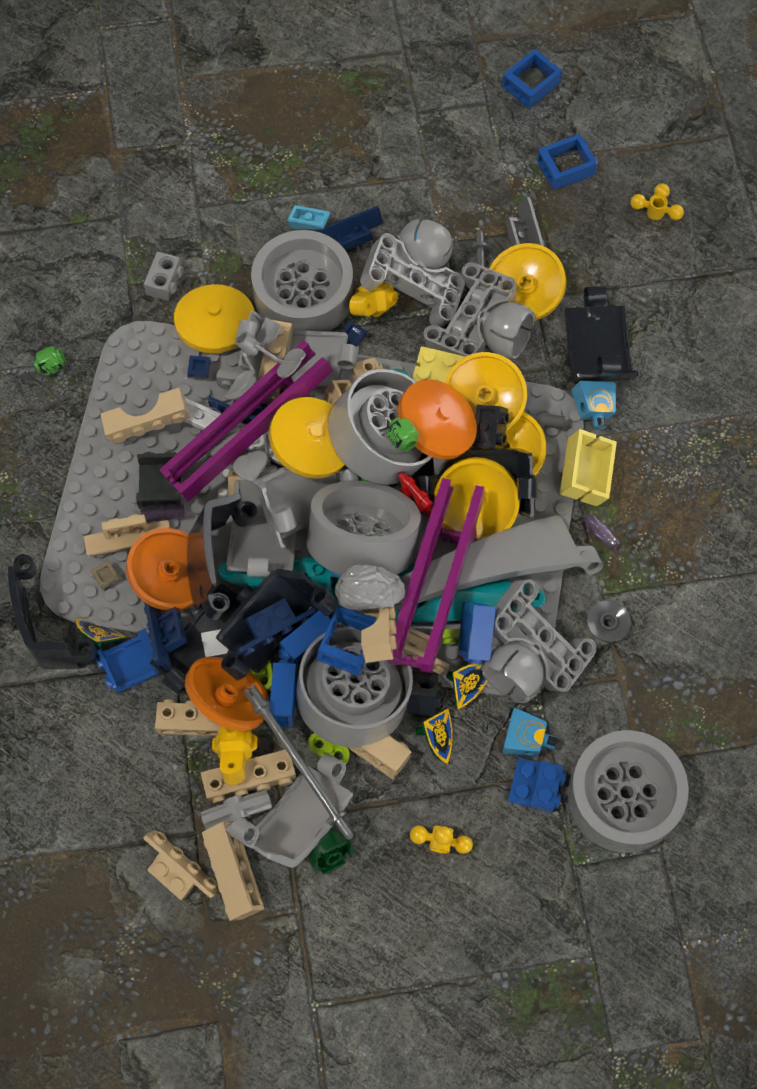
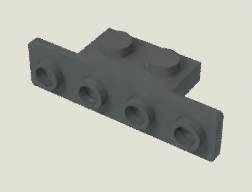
(526, 227)

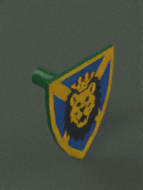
(97, 633)
(467, 683)
(438, 734)

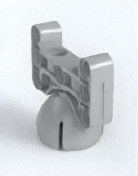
(417, 268)
(494, 319)
(524, 656)

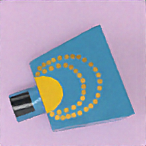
(595, 401)
(527, 735)

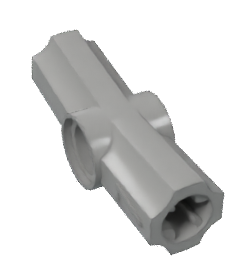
(237, 807)

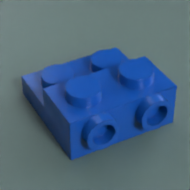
(537, 785)

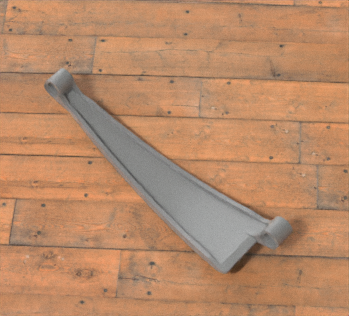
(510, 553)

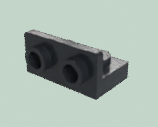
(491, 426)

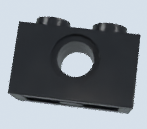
(425, 693)

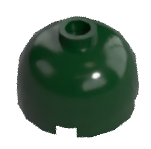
(330, 852)

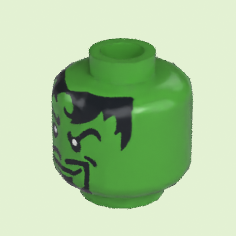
(49, 360)
(402, 434)

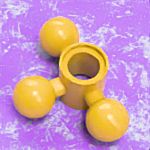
(659, 200)
(441, 839)

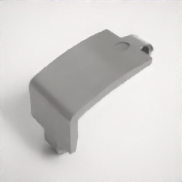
(329, 345)
(288, 499)
(252, 546)
(298, 818)

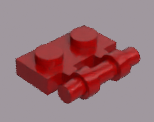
(420, 497)

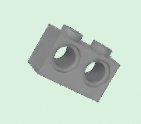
(160, 275)

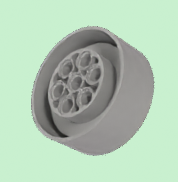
(285, 259)
(360, 426)
(362, 526)
(340, 717)
(657, 769)

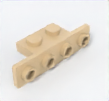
(120, 534)
(416, 646)
(176, 870)

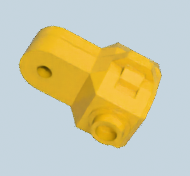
(373, 302)
(234, 750)

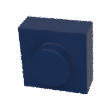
(355, 333)
(199, 367)

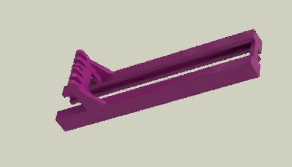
(236, 414)
(433, 531)

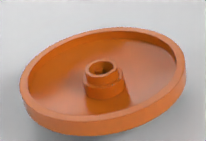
(441, 417)
(160, 570)
(221, 696)

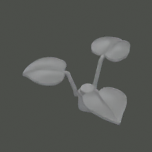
(251, 346)
(250, 464)

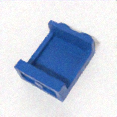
(128, 663)

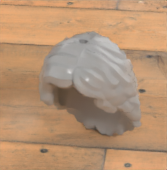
(369, 588)

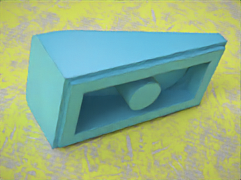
(307, 218)

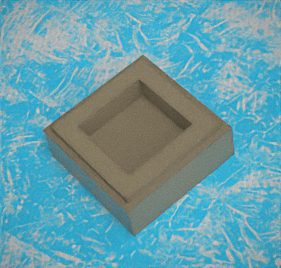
(105, 575)

